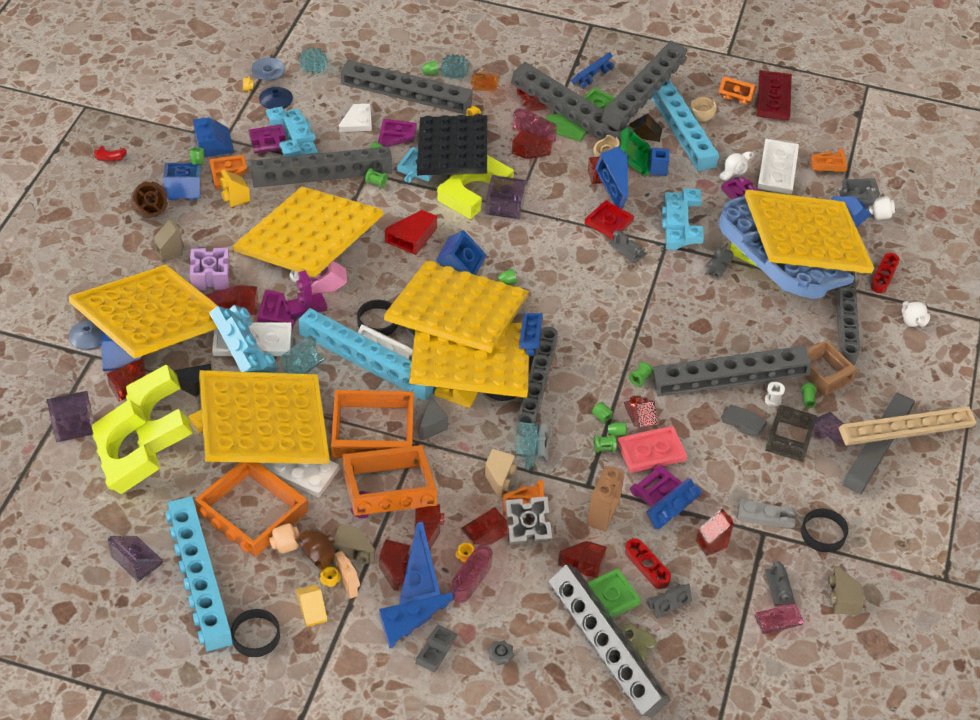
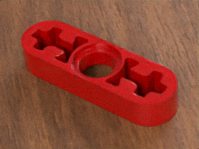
(885, 278)
(648, 572)

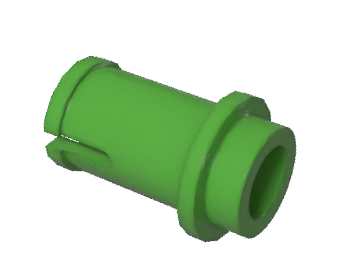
(808, 391)

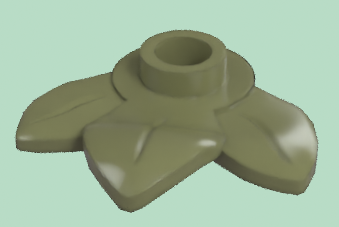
(640, 641)

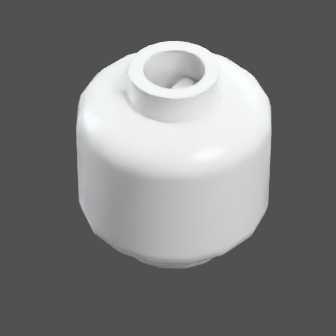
(882, 208)

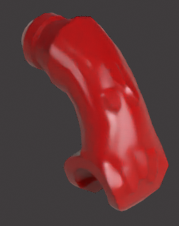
(104, 155)

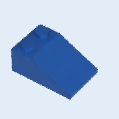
(613, 172)
(182, 180)

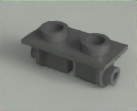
(627, 247)
(719, 264)
(779, 585)
(672, 600)

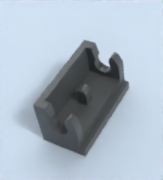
(863, 189)

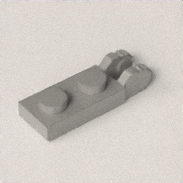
(766, 514)

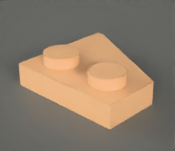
(348, 574)

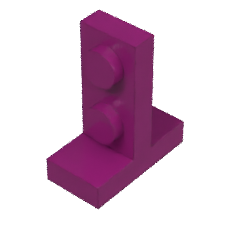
(305, 298)

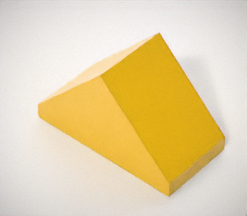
(311, 605)

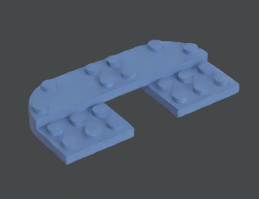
(810, 282)

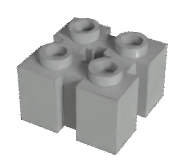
(517, 512)

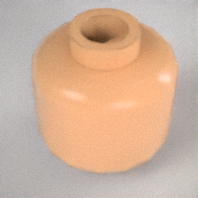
(284, 538)

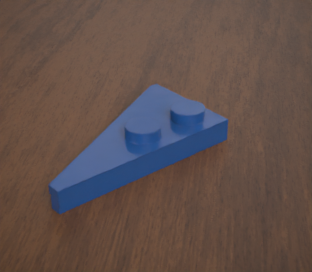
(420, 576)
(404, 618)

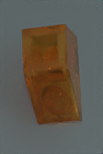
(485, 80)

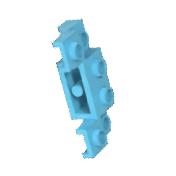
(296, 129)
(676, 222)
(233, 326)

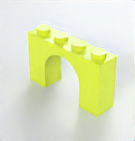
(457, 197)
(146, 393)
(109, 434)

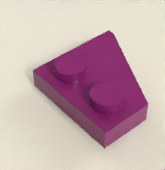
(396, 132)
(274, 309)

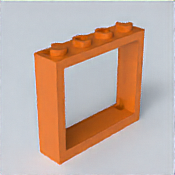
(369, 399)
(389, 460)
(268, 480)

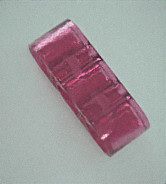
(533, 123)
(470, 582)

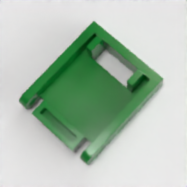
(637, 157)

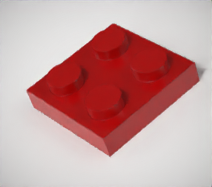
(608, 219)

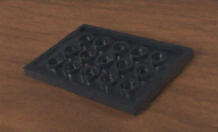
(452, 145)

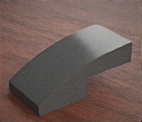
(746, 420)
(436, 649)

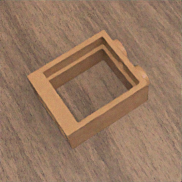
(845, 369)
(605, 498)

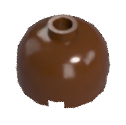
(149, 199)
(317, 547)

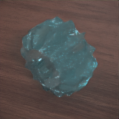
(313, 60)
(454, 66)

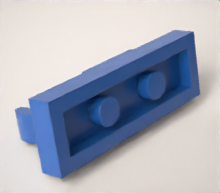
(592, 70)
(531, 332)
(673, 503)

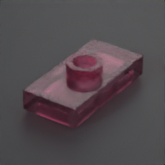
(779, 618)

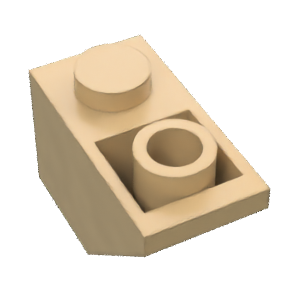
(499, 469)

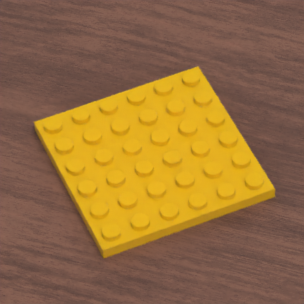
(308, 231)
(808, 232)
(457, 306)
(147, 310)
(461, 367)
(262, 417)

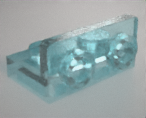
(302, 357)
(526, 443)

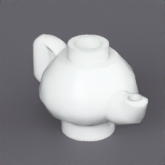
(736, 165)
(915, 314)

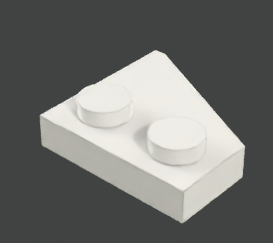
(357, 119)

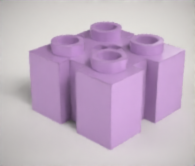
(210, 268)

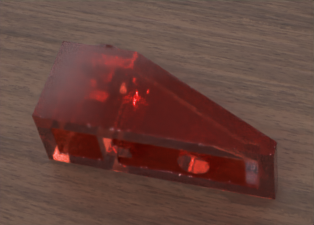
(238, 295)
(431, 520)

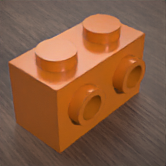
(737, 89)

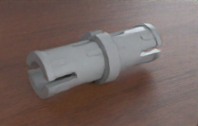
(543, 442)

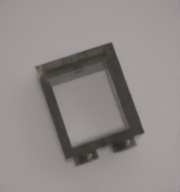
(785, 446)

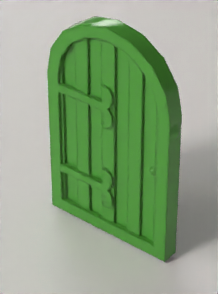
(566, 127)

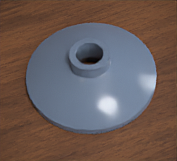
(268, 69)
(85, 335)

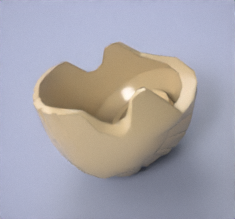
(703, 109)
(605, 144)

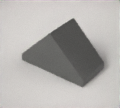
(433, 421)

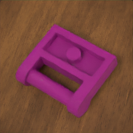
(658, 490)

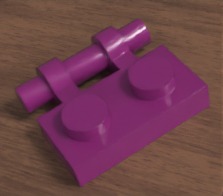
(266, 135)
(736, 188)

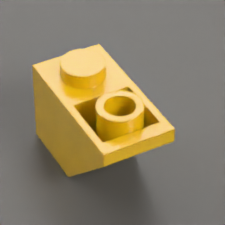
(234, 188)

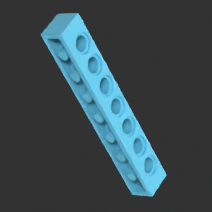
(685, 127)
(361, 351)
(187, 525)

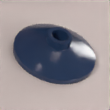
(275, 97)

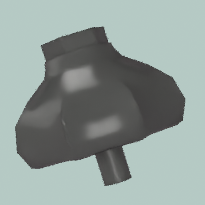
(500, 652)

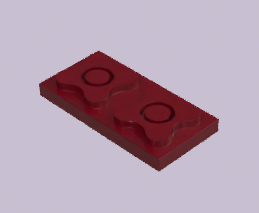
(774, 95)

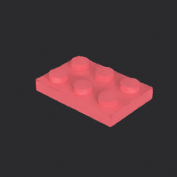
(651, 449)

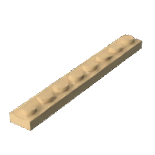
(907, 425)

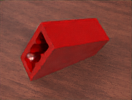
(412, 232)

